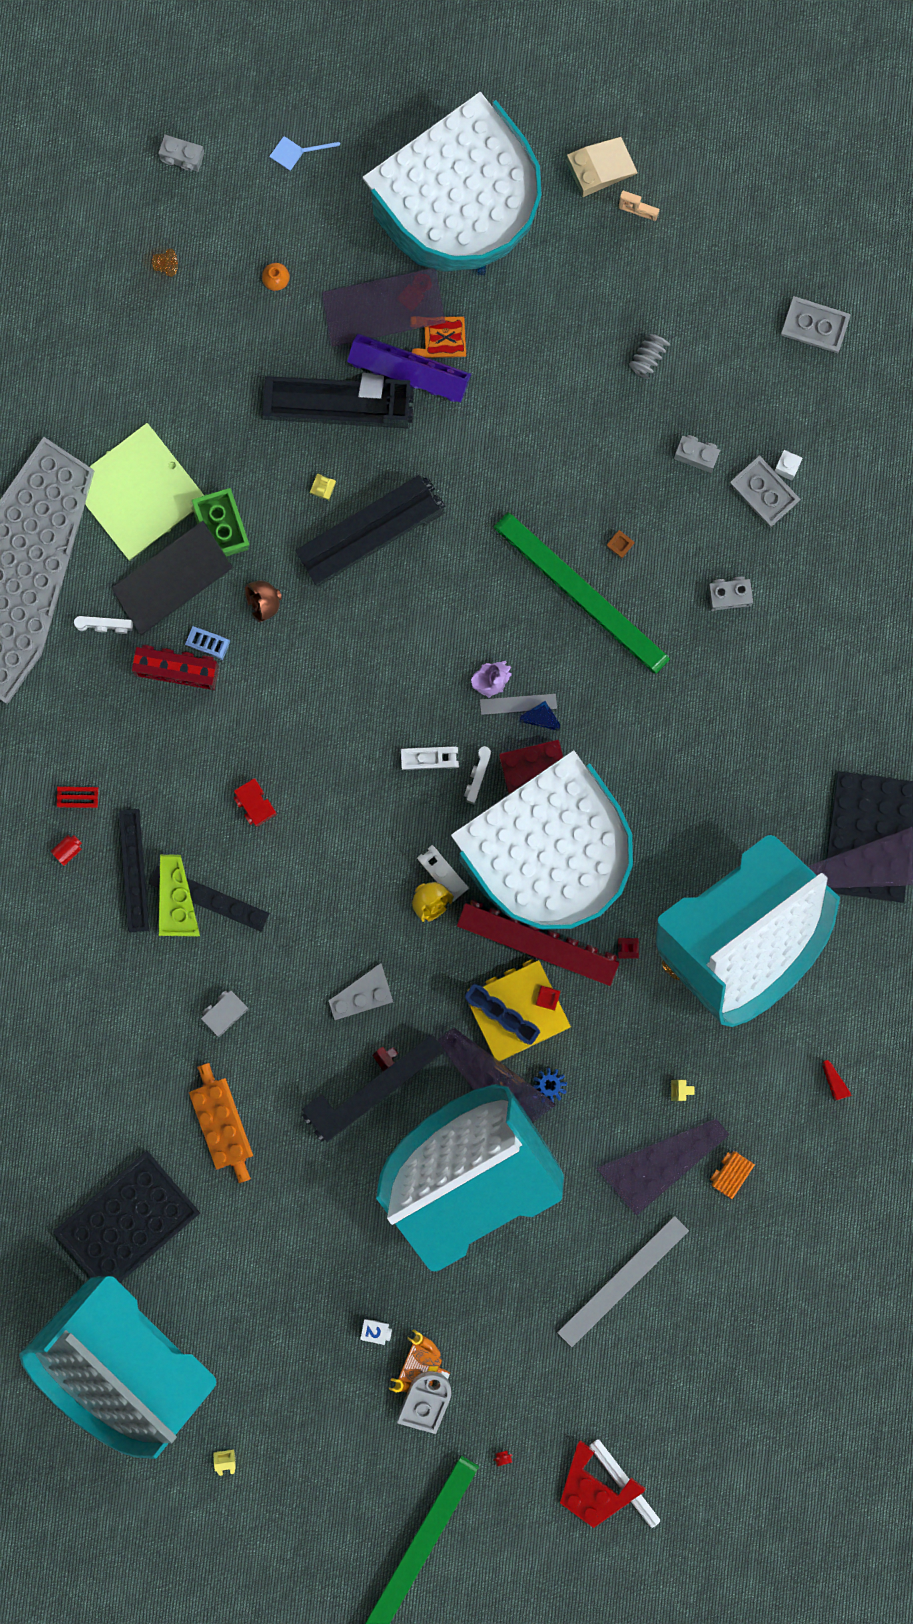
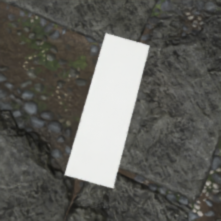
(371, 385)

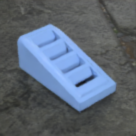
(222, 650)

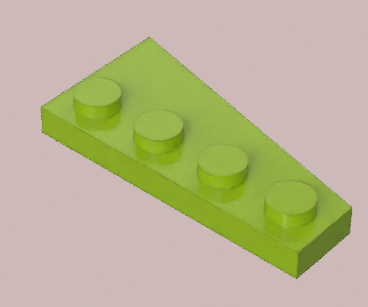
(175, 903)

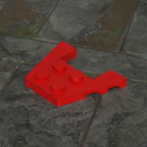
(590, 1497)

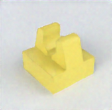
(323, 487)
(680, 1090)
(224, 1461)

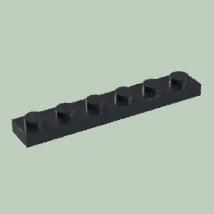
(134, 870)
(221, 903)

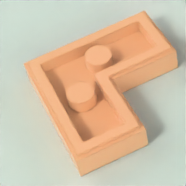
(632, 204)

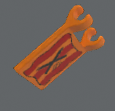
(444, 339)

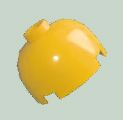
(430, 900)

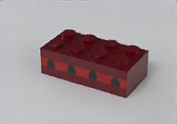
(175, 668)

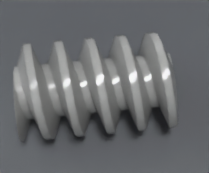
(647, 355)

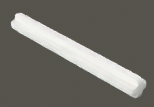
(621, 1479)

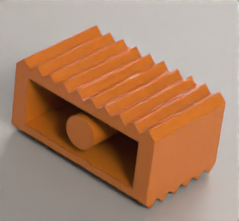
(732, 1174)

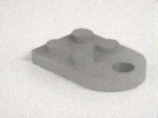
(424, 1403)

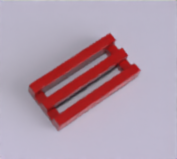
(77, 797)

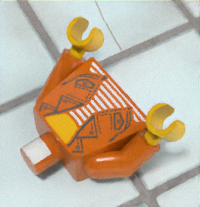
(422, 1358)

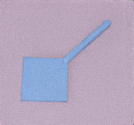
(288, 152)

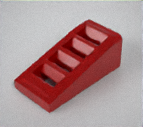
(836, 1084)

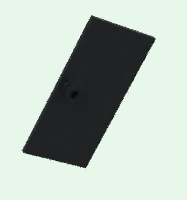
(172, 577)

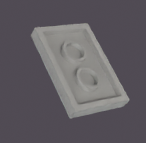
(815, 324)
(764, 491)

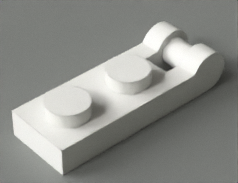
(102, 624)
(429, 758)
(478, 774)
(443, 872)

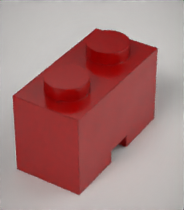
(250, 798)

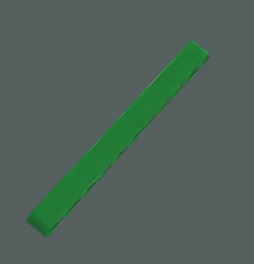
(581, 593)
(423, 1542)

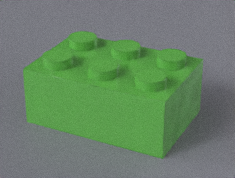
(222, 519)

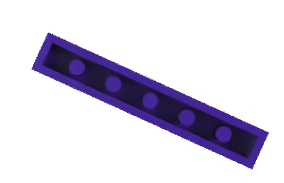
(404, 365)

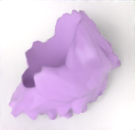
(491, 678)

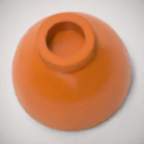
(275, 276)

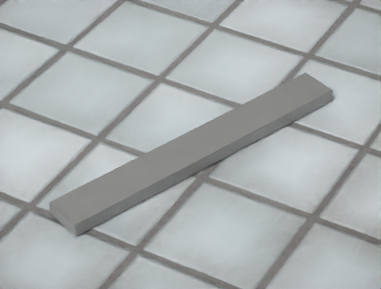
(622, 1281)

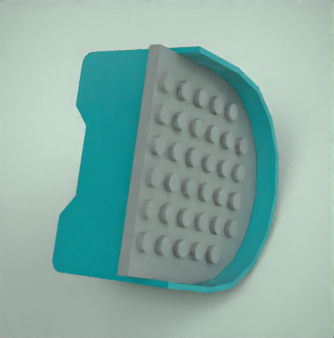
(116, 1370)

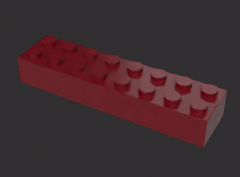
(538, 943)

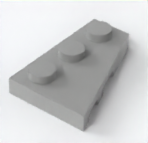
(362, 995)

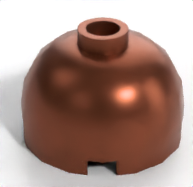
(263, 599)

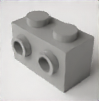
(181, 153)
(696, 453)
(730, 594)
(224, 1013)

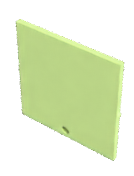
(140, 492)

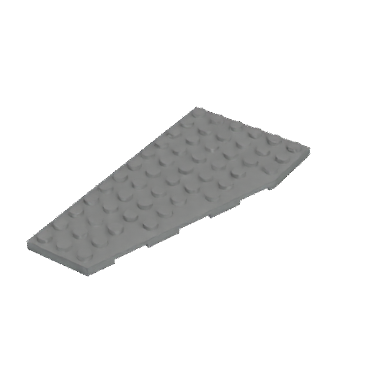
(36, 542)

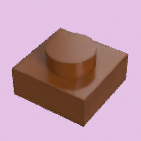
(620, 544)

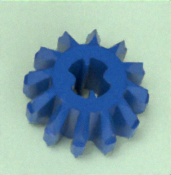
(550, 1078)

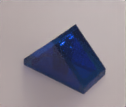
(541, 716)

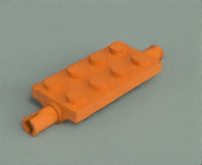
(221, 1123)

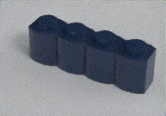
(497, 1011)

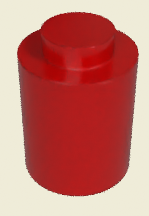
(66, 849)

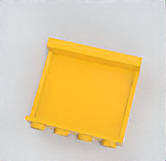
(520, 992)

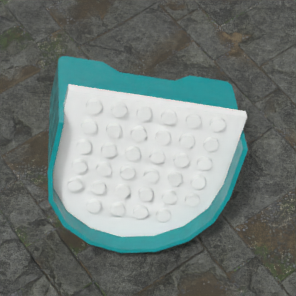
(459, 189)
(551, 848)
(749, 933)
(467, 1175)

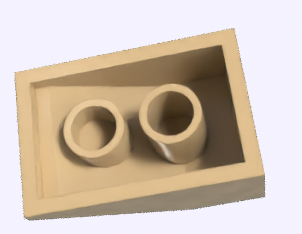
(600, 165)

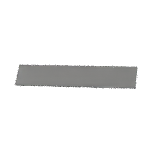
(516, 704)

